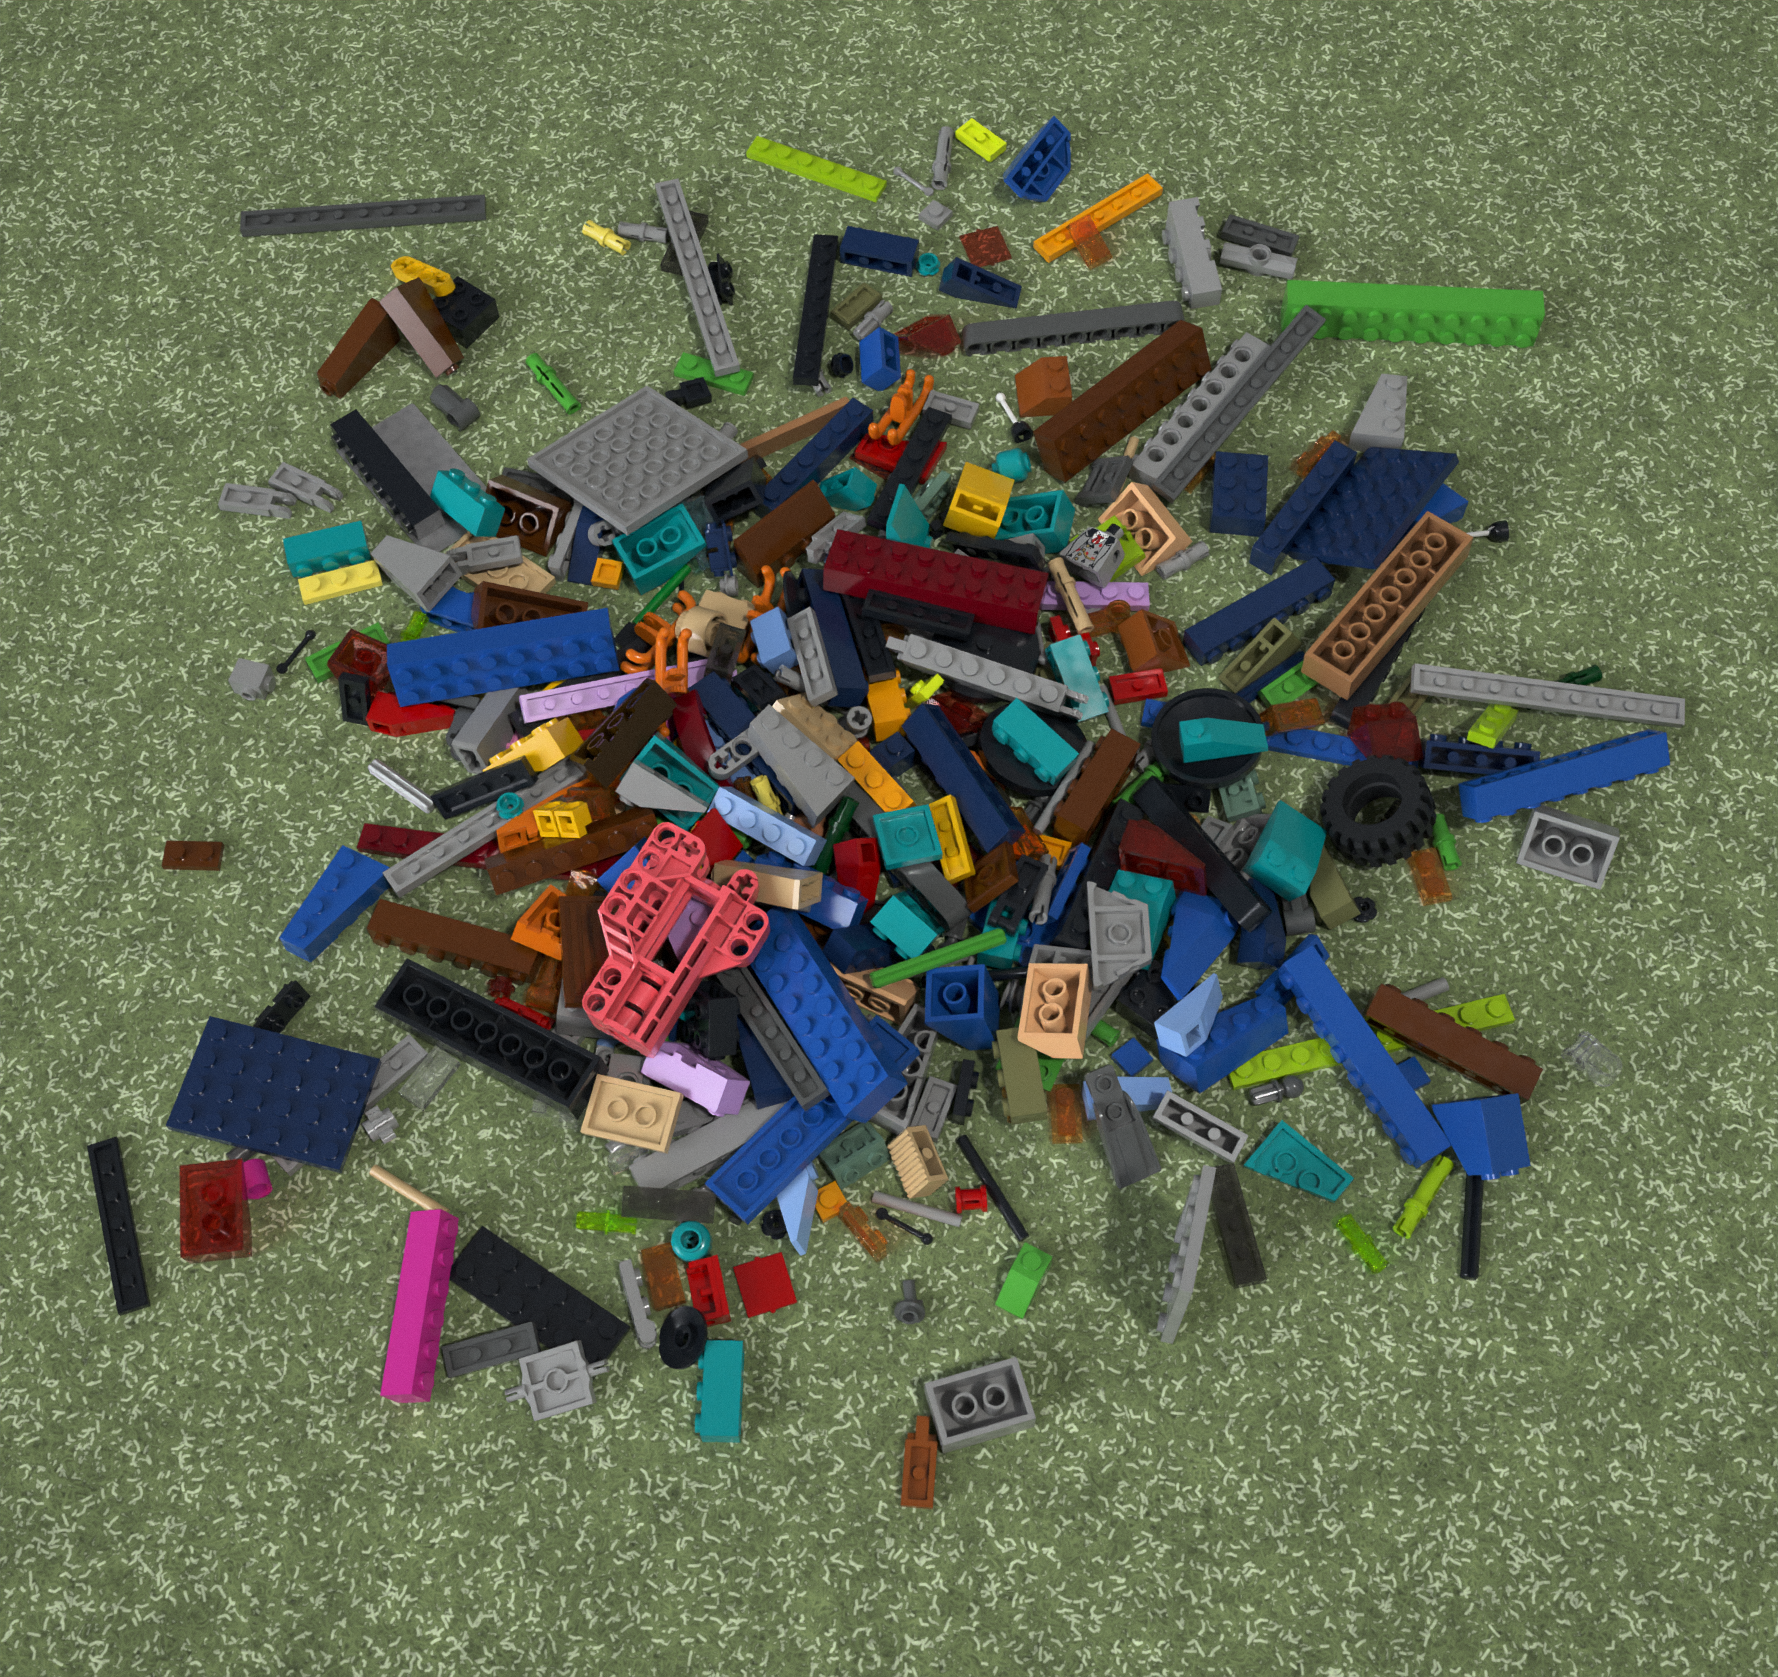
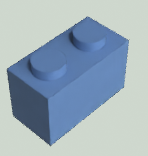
(773, 640)

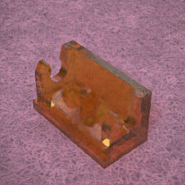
(1292, 716)

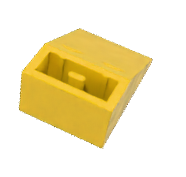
(979, 501)
(542, 747)

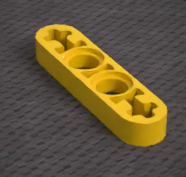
(435, 280)

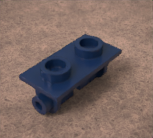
(719, 537)

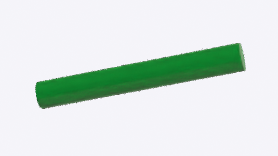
(664, 593)

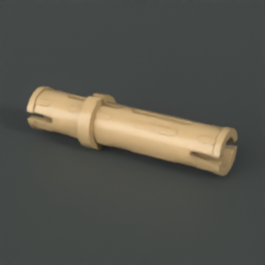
(1066, 587)

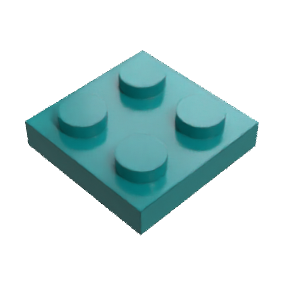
(907, 837)

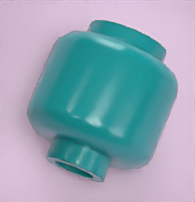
(1013, 464)
(681, 1239)

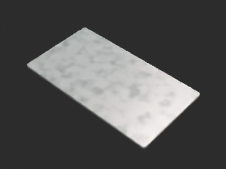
(423, 454)

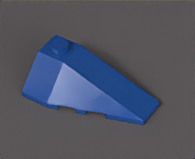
(1197, 938)

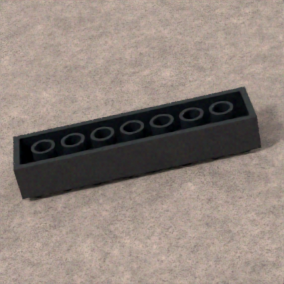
(491, 1038)

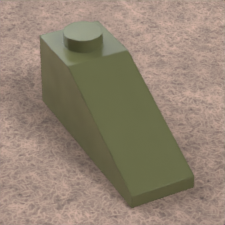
(1263, 653)
(1330, 894)

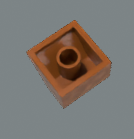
(1044, 387)
(1152, 643)

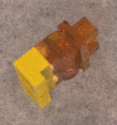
(572, 811)

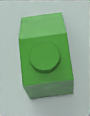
(1024, 1280)

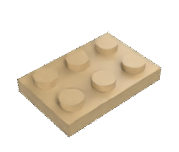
(816, 724)
(632, 1113)

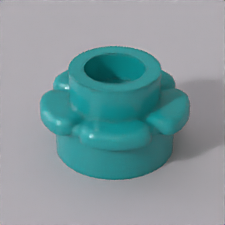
(928, 259)
(507, 800)

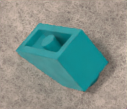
(849, 490)

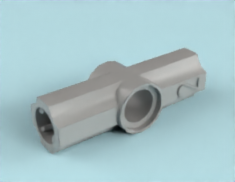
(1258, 260)

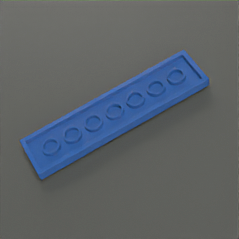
(791, 1141)

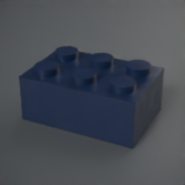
(1238, 494)

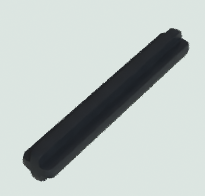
(1472, 1227)

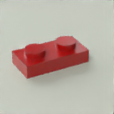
(1137, 686)

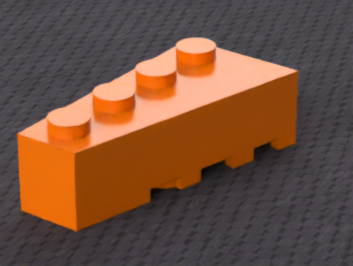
(540, 924)

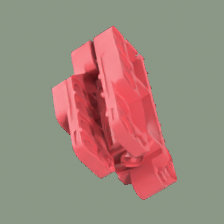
(668, 884)

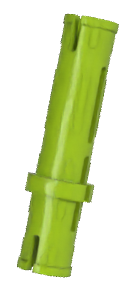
(1417, 1206)

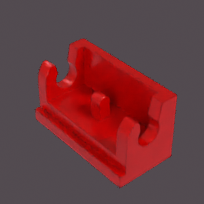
(708, 1290)

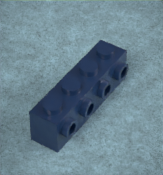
(1473, 757)

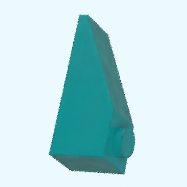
(1219, 738)

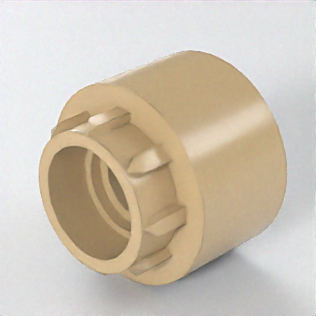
(704, 627)

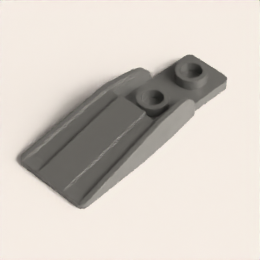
(1121, 1129)

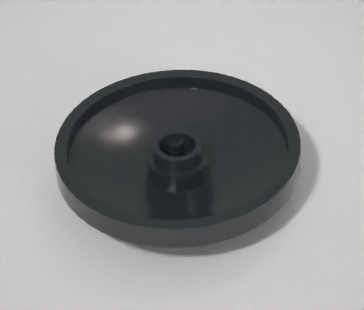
(996, 644)
(1197, 705)
(1009, 770)

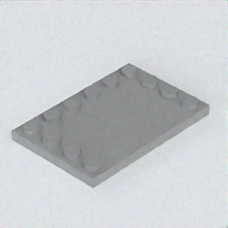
(1184, 1264)

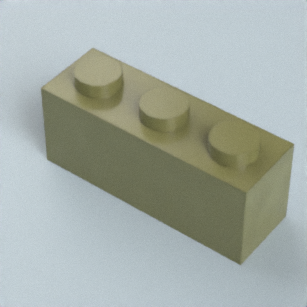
(1020, 1078)

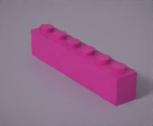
(420, 1307)

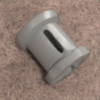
(862, 716)

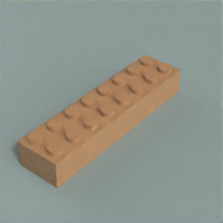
(1386, 605)

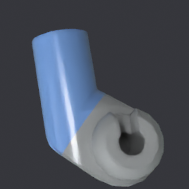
(604, 1048)

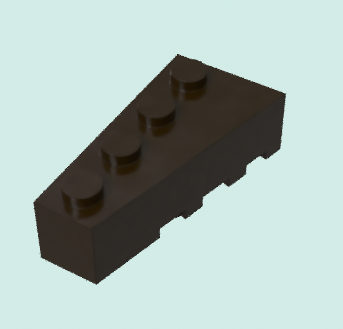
(623, 733)

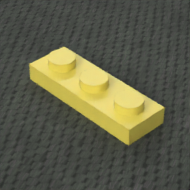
(340, 582)

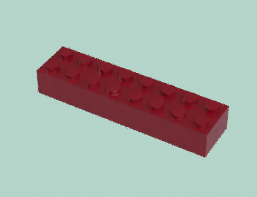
(991, 590)

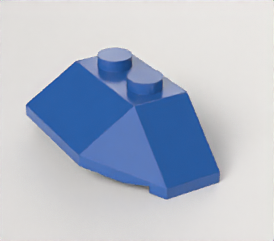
(1041, 163)

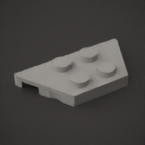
(1117, 935)

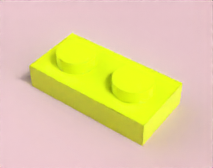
(980, 140)

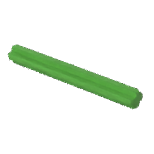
(937, 958)

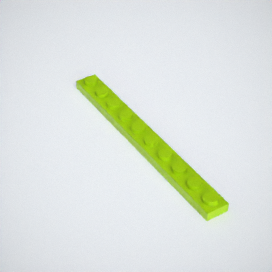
(1316, 1053)

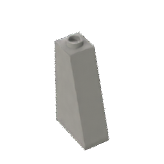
(417, 570)
(487, 729)

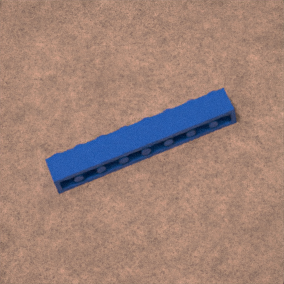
(1564, 775)
(1363, 1057)

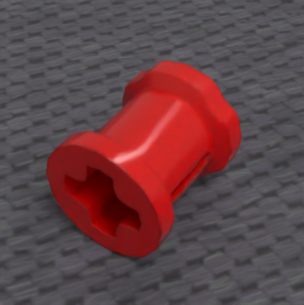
(971, 1199)

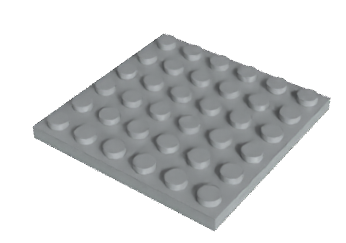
(637, 459)

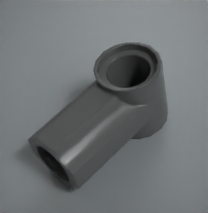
(457, 410)
(1298, 916)

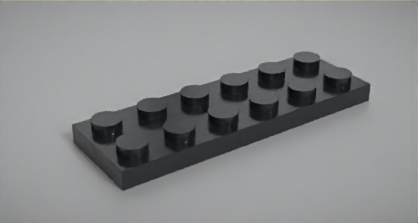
(528, 1292)

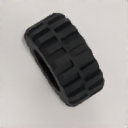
(1385, 840)

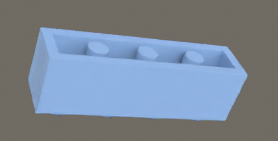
(768, 826)

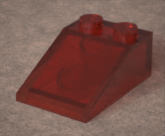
(1154, 853)
(214, 1212)

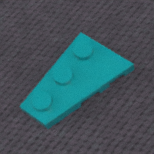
(1299, 1164)

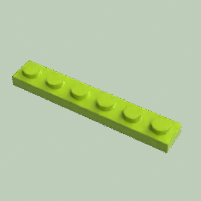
(816, 169)

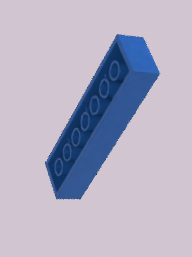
(502, 657)
(825, 1017)

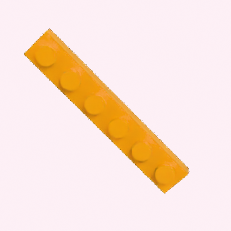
(1103, 215)

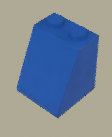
(963, 1005)
(1486, 1134)

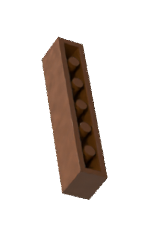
(558, 855)
(453, 941)
(1450, 1043)

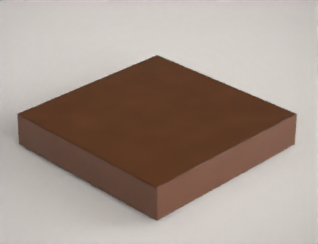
(993, 876)

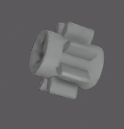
(380, 1124)

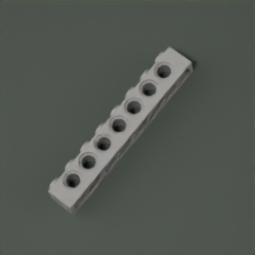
(1198, 408)

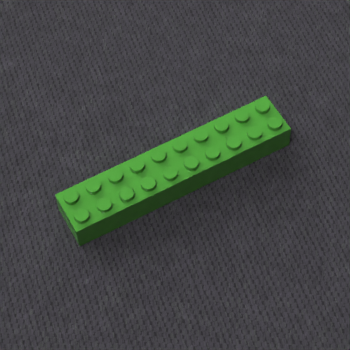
(1418, 312)

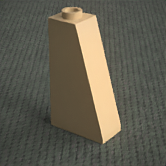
(777, 885)

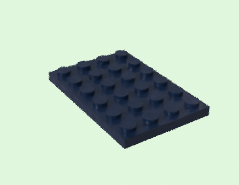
(1373, 507)
(274, 1094)

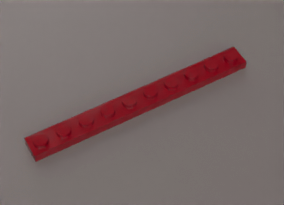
(403, 842)

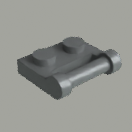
(1104, 480)

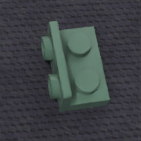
(933, 494)
(1242, 798)
(854, 1154)

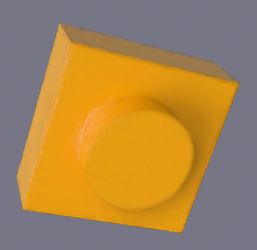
(608, 573)
(829, 1201)

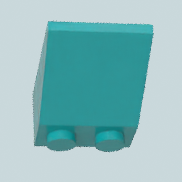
(1044, 514)
(907, 522)
(659, 548)
(675, 765)
(1287, 852)
(1153, 891)
(906, 925)

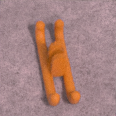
(902, 409)
(762, 605)
(649, 634)
(675, 679)

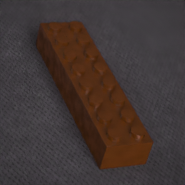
(1122, 400)

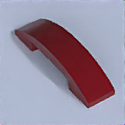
(695, 734)

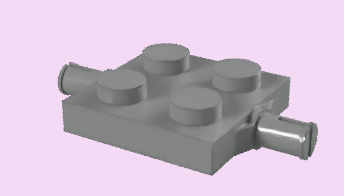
(557, 1380)

